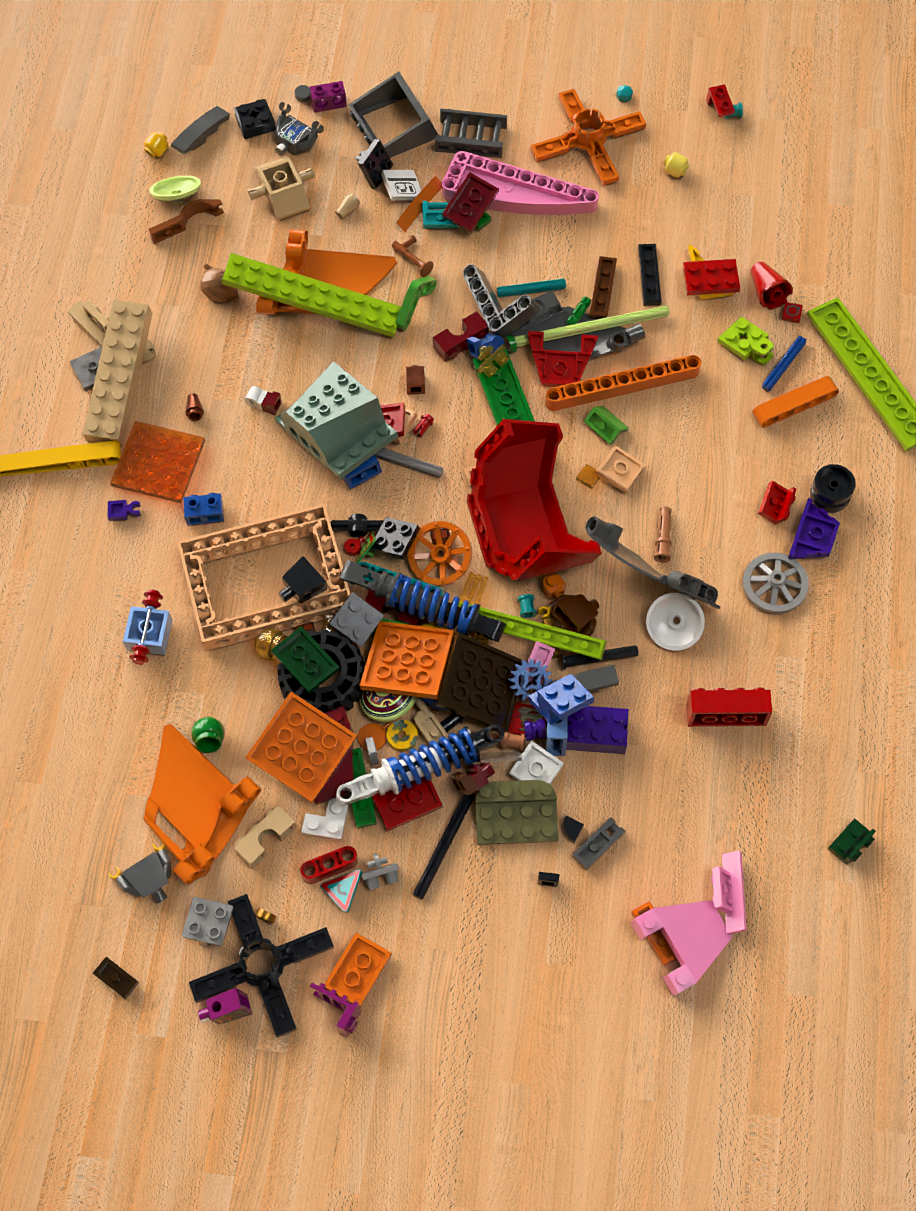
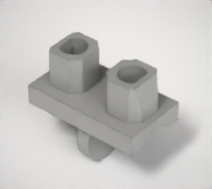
(371, 876)

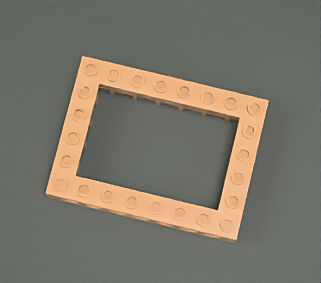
(251, 537)

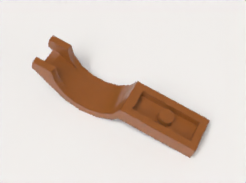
(178, 224)

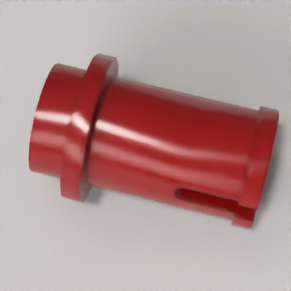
(424, 423)

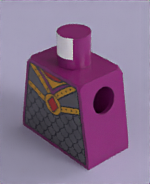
(226, 1007)

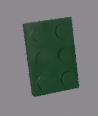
(305, 660)

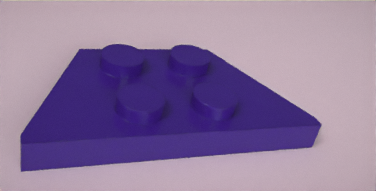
(814, 533)

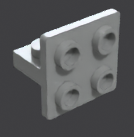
(207, 922)

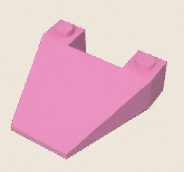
(694, 935)

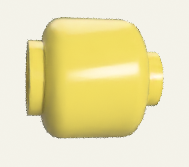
(676, 165)

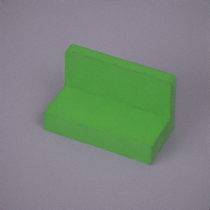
(605, 423)

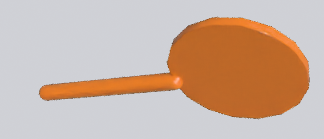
(376, 732)

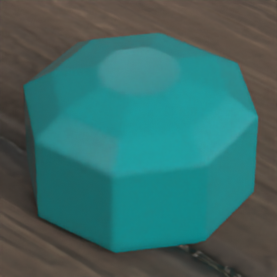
(624, 93)

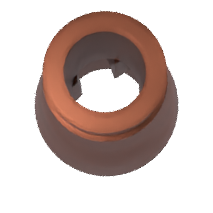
(194, 408)

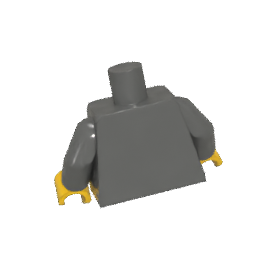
(147, 875)

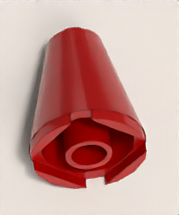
(770, 286)

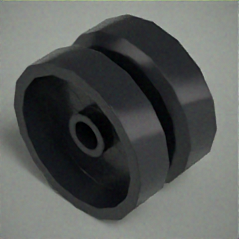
(832, 488)

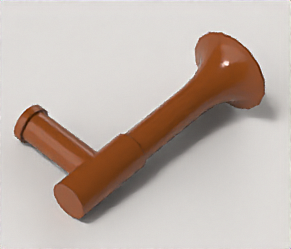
(425, 268)

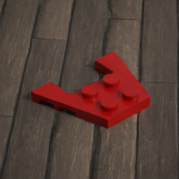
(560, 367)

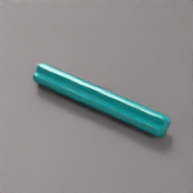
(531, 287)

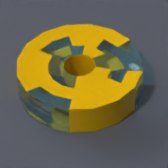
(402, 744)

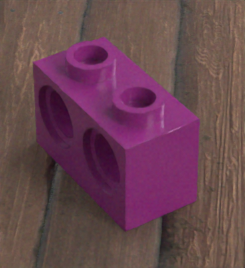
(328, 96)

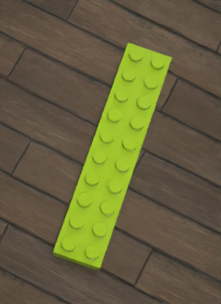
(311, 295)
(867, 369)

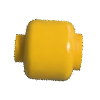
(156, 144)

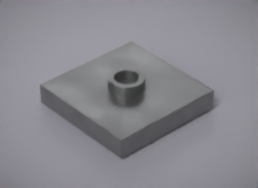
(86, 367)

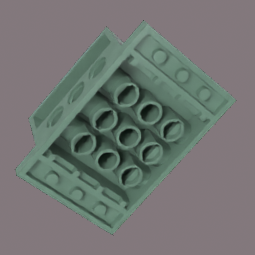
(338, 421)

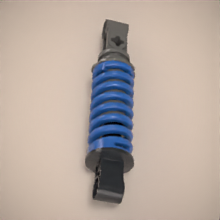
(401, 593)

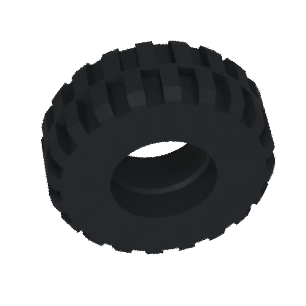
(347, 686)

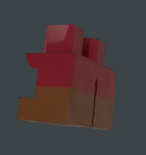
(473, 779)

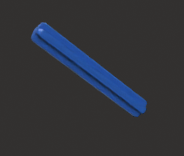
(784, 363)

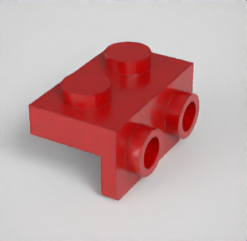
(777, 502)

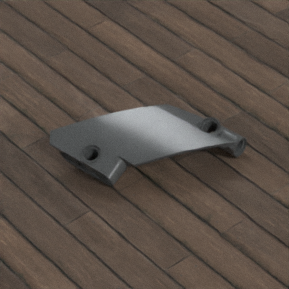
(554, 316)
(608, 536)

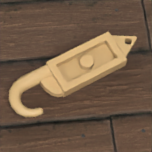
(428, 723)

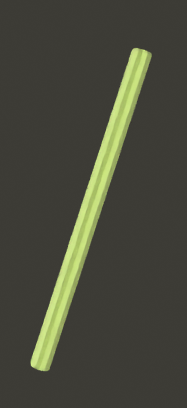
(599, 324)

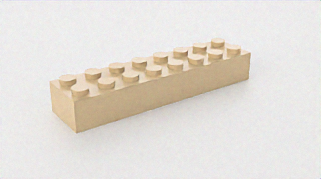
(118, 372)

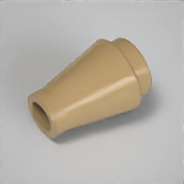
(348, 205)

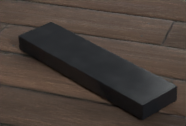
(649, 275)

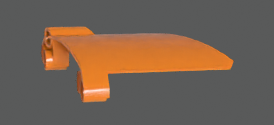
(342, 269)

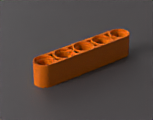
(795, 401)

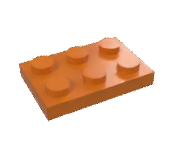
(358, 969)

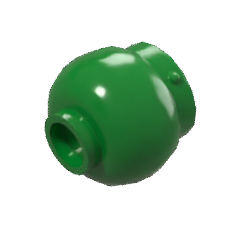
(208, 734)

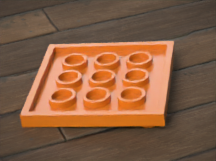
(407, 660)
(301, 747)

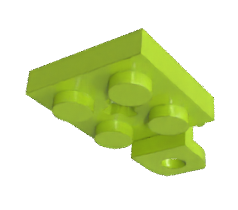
(753, 346)

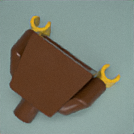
(573, 613)

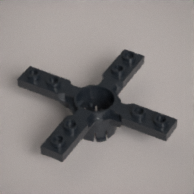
(268, 983)

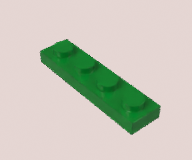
(362, 809)

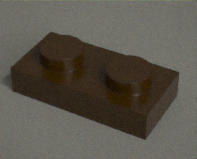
(115, 978)

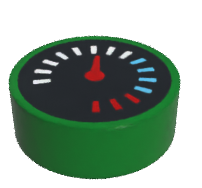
(510, 344)

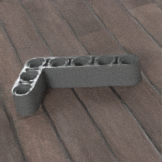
(499, 320)

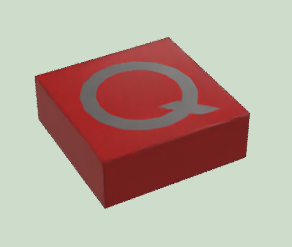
(792, 312)

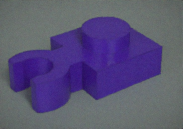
(121, 509)

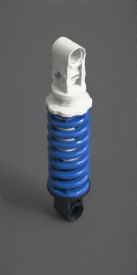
(421, 763)

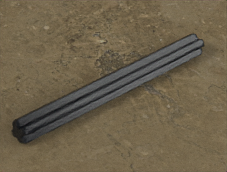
(443, 846)

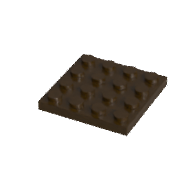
(479, 683)

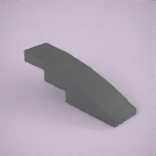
(198, 131)
(597, 678)

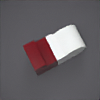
(263, 400)

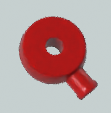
(353, 546)

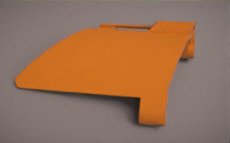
(197, 803)

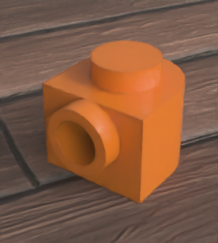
(553, 585)

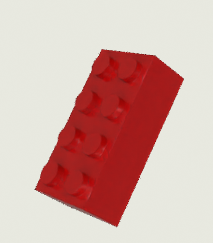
(728, 707)

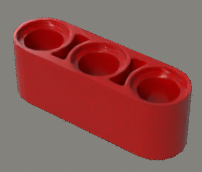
(323, 873)

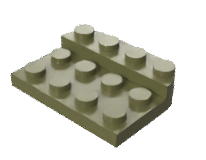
(516, 813)

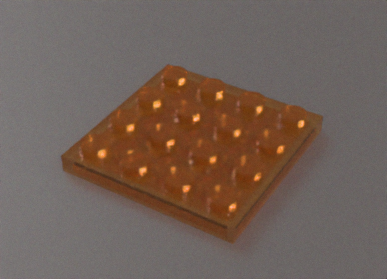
(158, 462)

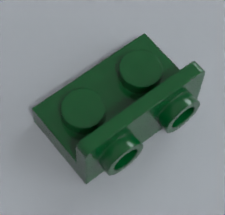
(851, 841)

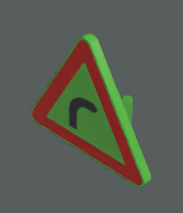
(370, 540)

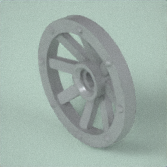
(774, 585)

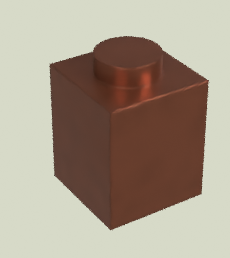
(415, 380)

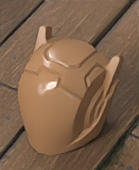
(212, 286)

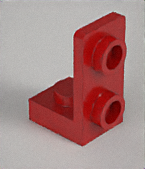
(720, 98)

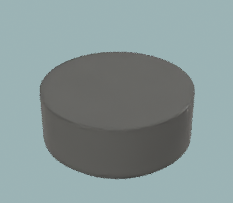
(302, 93)

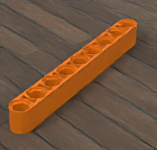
(616, 388)

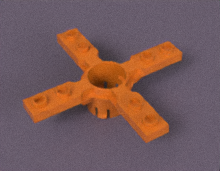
(594, 143)

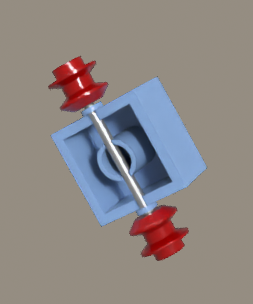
(147, 629)

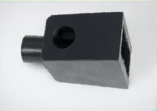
(302, 582)

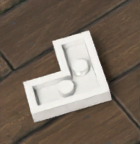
(327, 827)

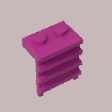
(347, 1022)

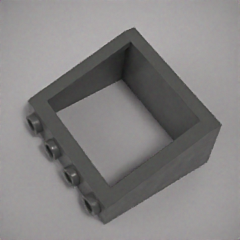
(384, 94)

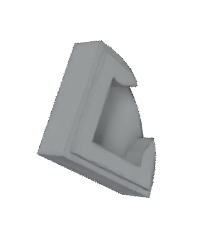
(372, 751)

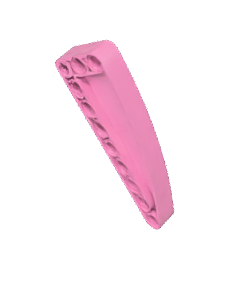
(520, 189)

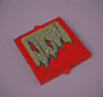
(522, 713)

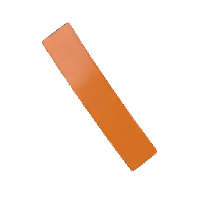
(415, 206)

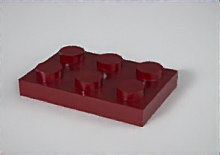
(470, 202)

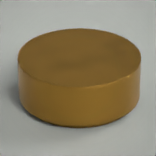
(265, 916)

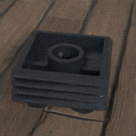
(254, 118)

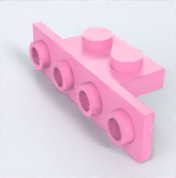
(729, 891)

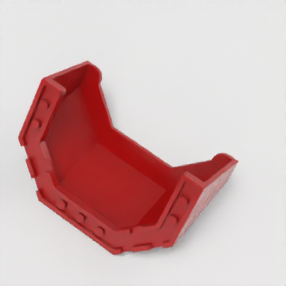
(517, 503)

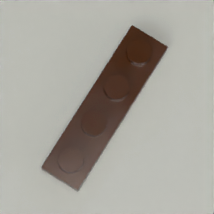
(603, 287)

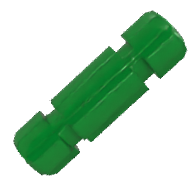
(579, 311)

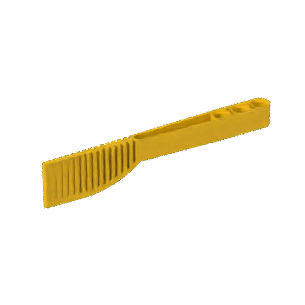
(61, 458)

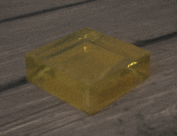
(587, 476)

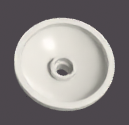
(665, 631)

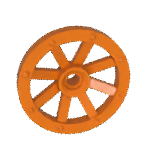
(436, 549)

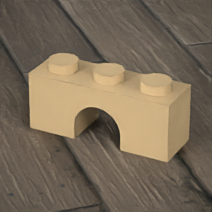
(275, 823)

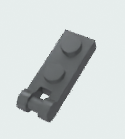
(598, 844)

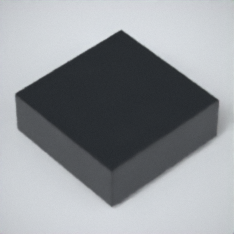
(548, 879)

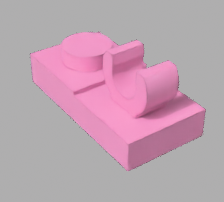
(542, 653)

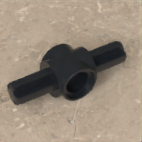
(356, 525)

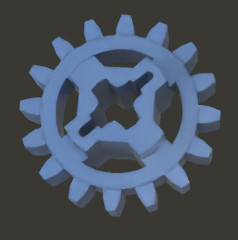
(537, 674)

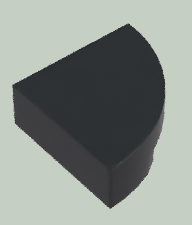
(572, 828)

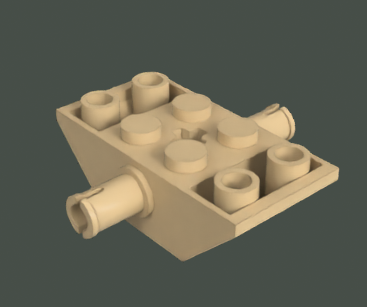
(282, 187)

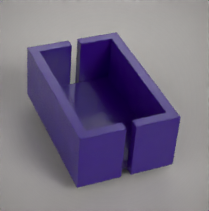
(598, 730)

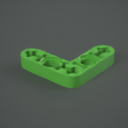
(417, 289)

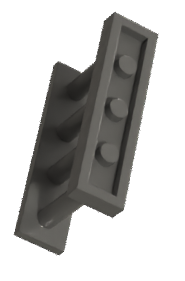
(475, 146)

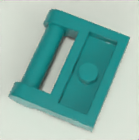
(433, 218)

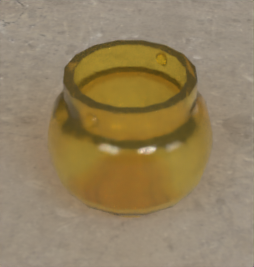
(266, 641)

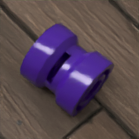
(535, 729)

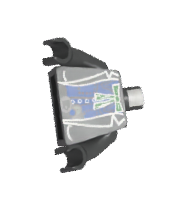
(293, 134)

